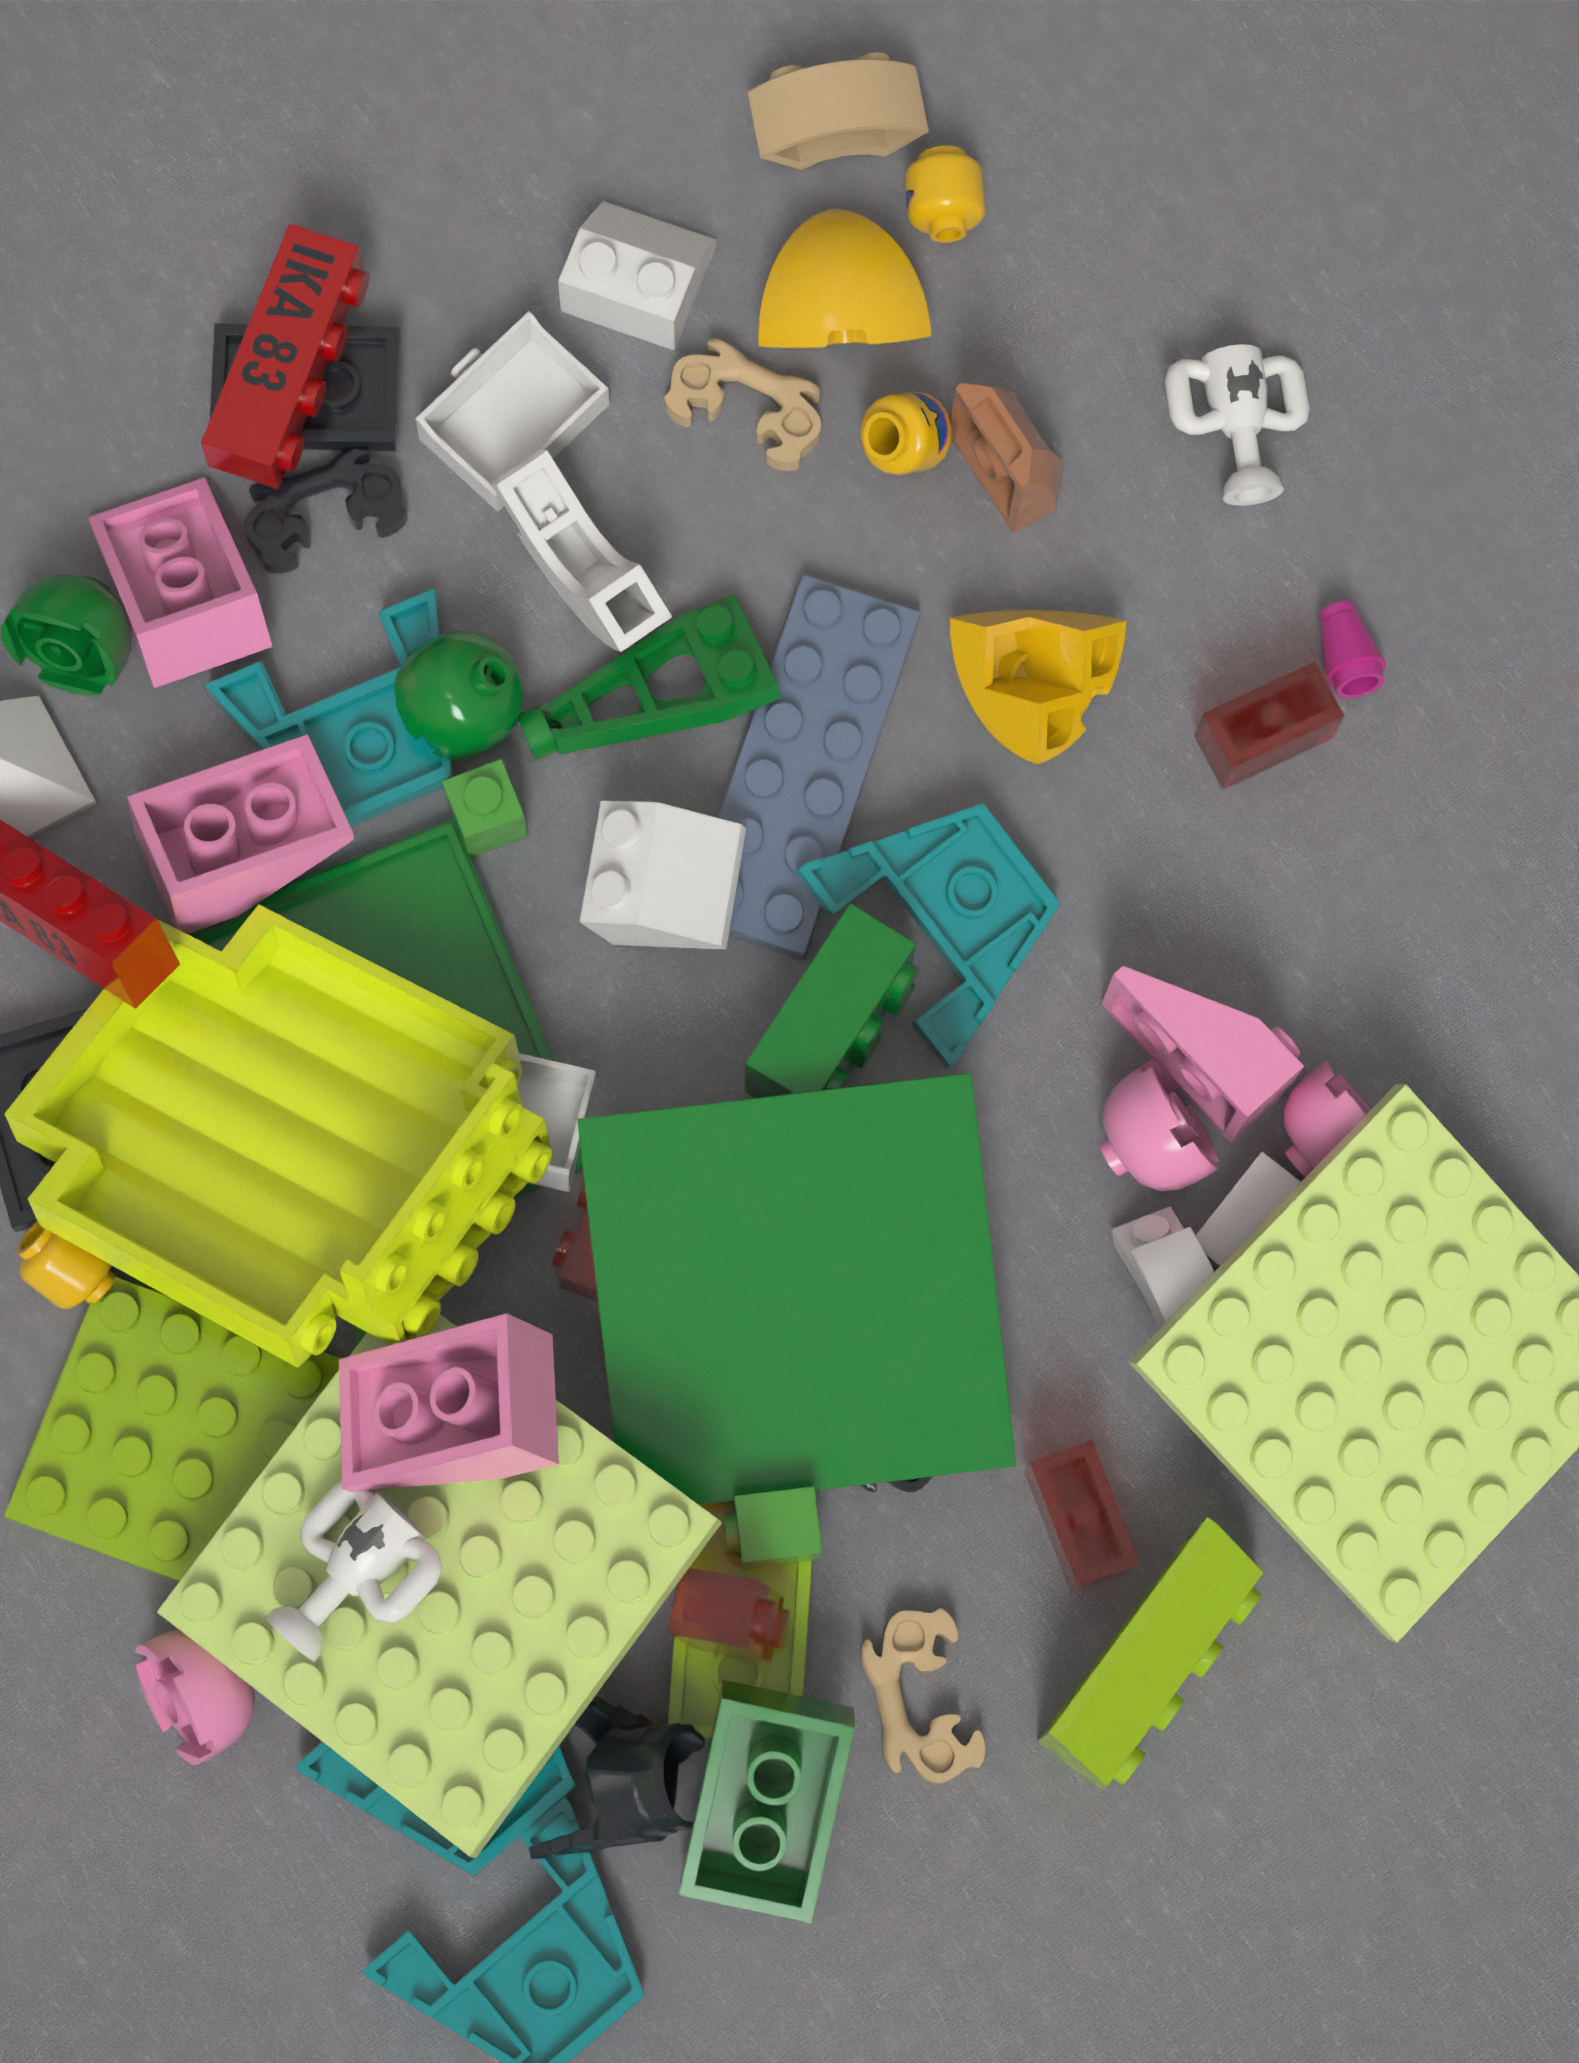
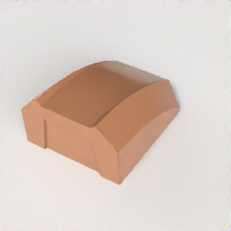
(1006, 453)

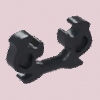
(374, 494)

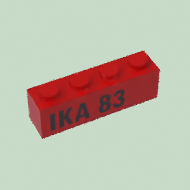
(284, 357)
(81, 920)

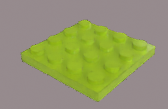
(158, 1430)

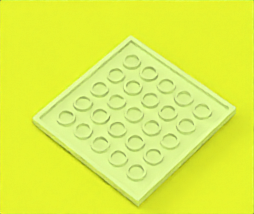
(1384, 1362)
(500, 1658)

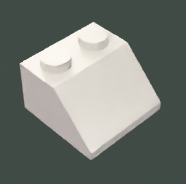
(634, 274)
(662, 876)

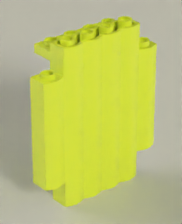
(283, 1138)

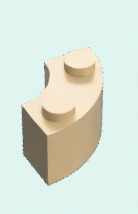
(837, 110)

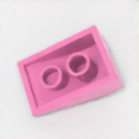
(181, 582)
(237, 831)
(1213, 1052)
(449, 1407)

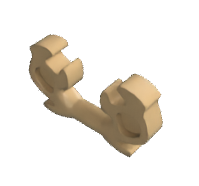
(793, 428)
(911, 1640)

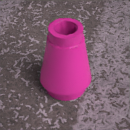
(1349, 652)

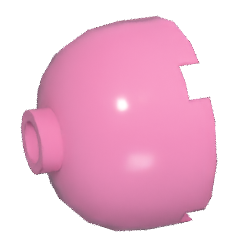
(1320, 1116)
(1155, 1132)
(194, 1695)

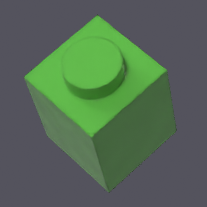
(485, 808)
(774, 1528)

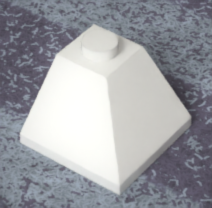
(36, 770)

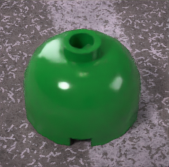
(71, 632)
(459, 694)

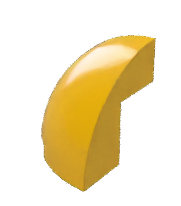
(841, 284)
(1035, 673)

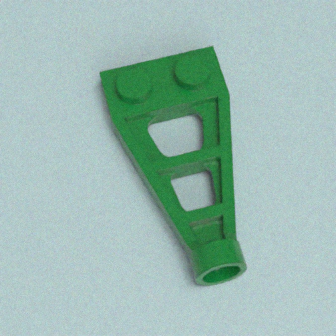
(725, 653)

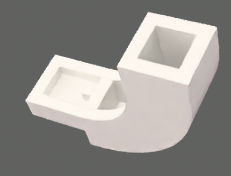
(582, 566)
(1162, 1260)

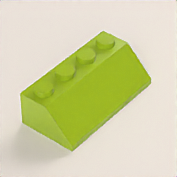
(1153, 1655)

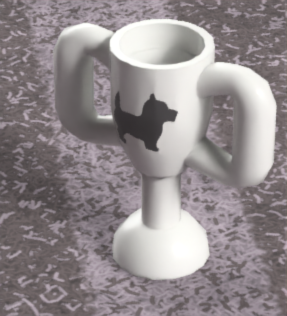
(1238, 406)
(359, 1561)

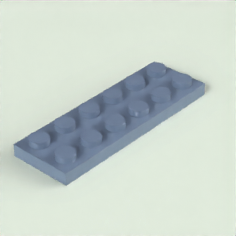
(811, 753)

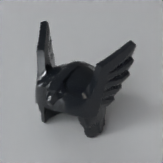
(629, 1780)

